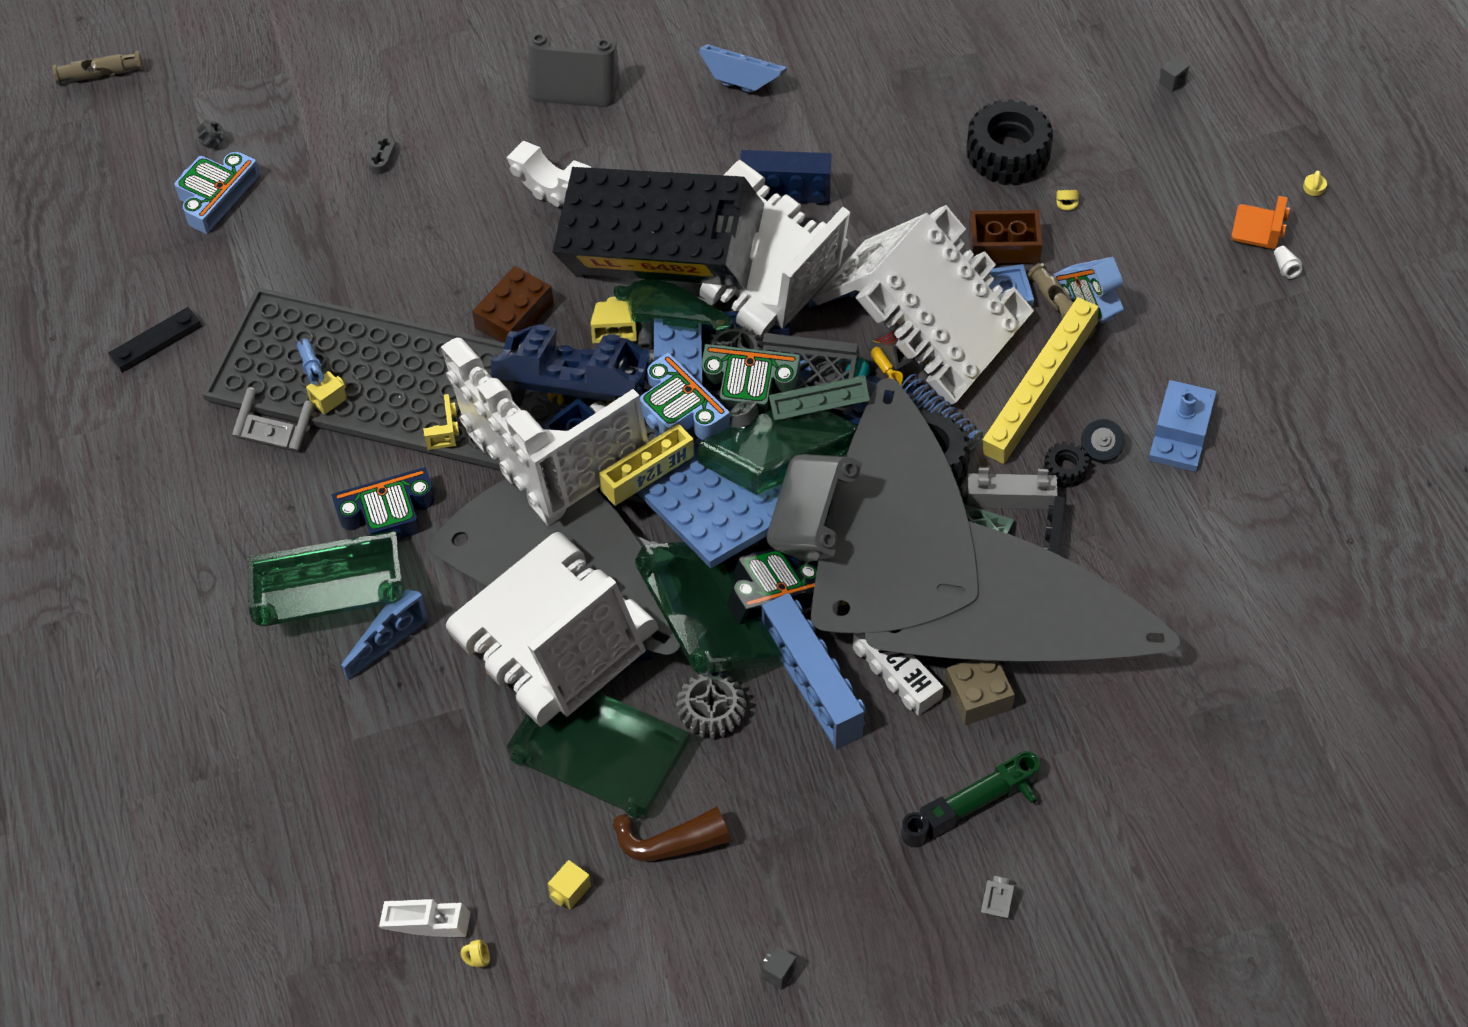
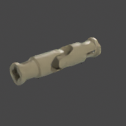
(102, 66)
(1049, 288)

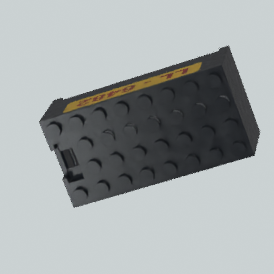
(658, 226)

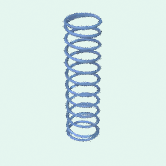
(971, 436)

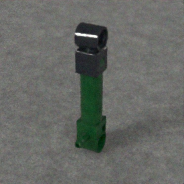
(943, 813)

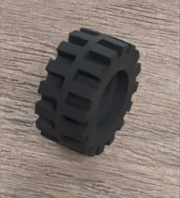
(1071, 454)

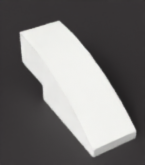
(425, 918)

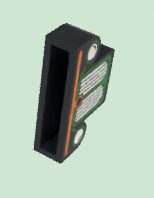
(766, 577)

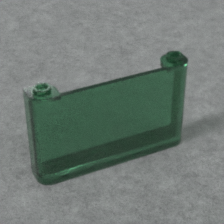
(761, 452)
(324, 579)
(697, 610)
(603, 752)

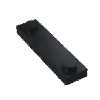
(154, 339)

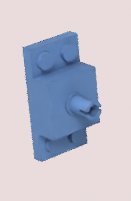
(1182, 425)

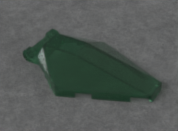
(671, 303)

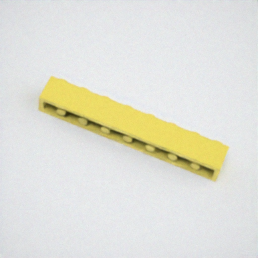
(1040, 380)

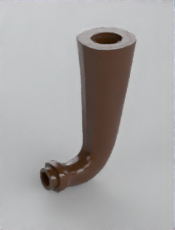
(692, 836)

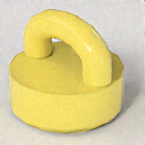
(1315, 184)
(1067, 195)
(478, 952)

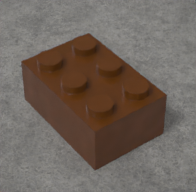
(1006, 235)
(512, 304)

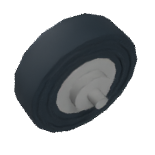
(1102, 440)

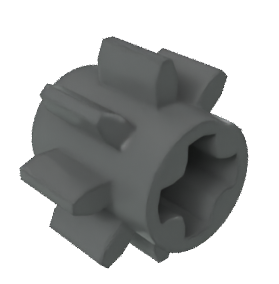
(210, 133)

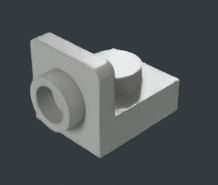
(997, 897)

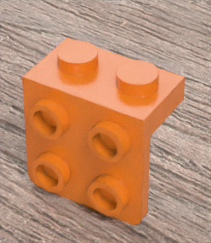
(1260, 225)

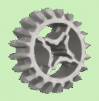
(693, 704)

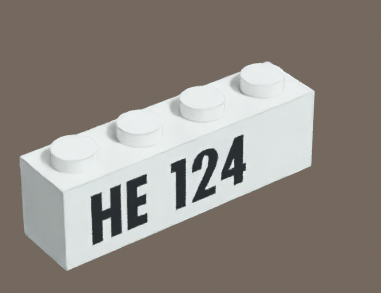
(902, 675)

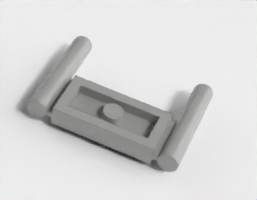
(268, 430)

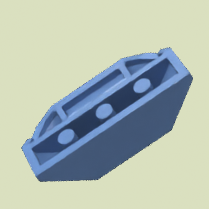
(739, 69)

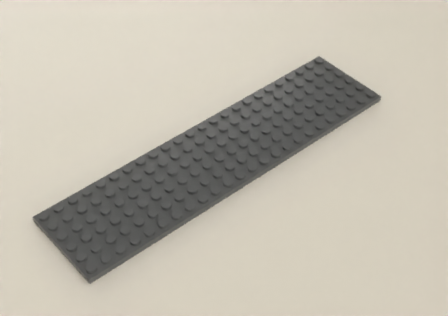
(388, 367)

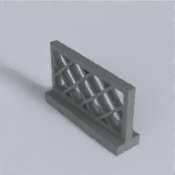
(815, 349)

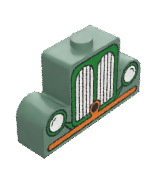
(749, 374)

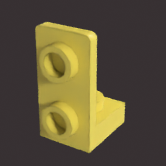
(443, 436)

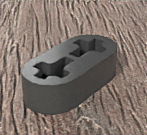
(386, 156)
(743, 414)

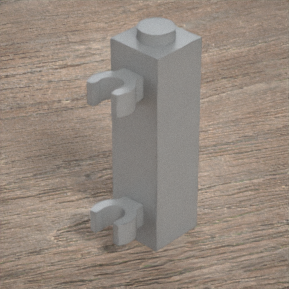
(1010, 490)

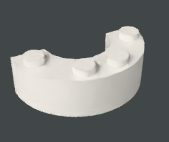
(539, 173)

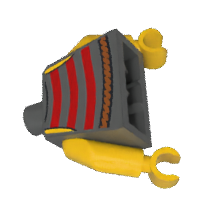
(888, 355)

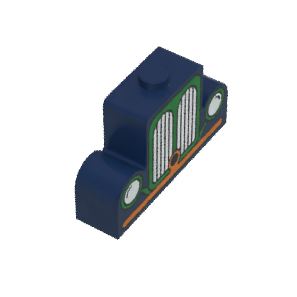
(386, 504)

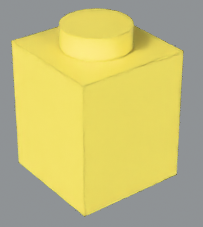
(328, 393)
(569, 885)

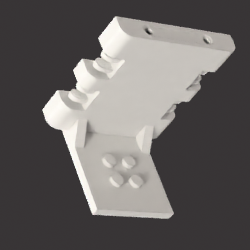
(786, 260)
(935, 297)
(548, 464)
(553, 628)

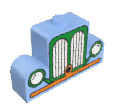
(214, 188)
(1095, 283)
(680, 399)

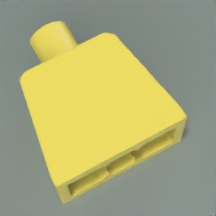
(612, 318)

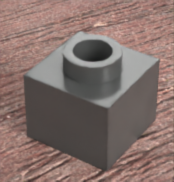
(1173, 74)
(778, 967)

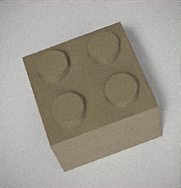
(979, 689)

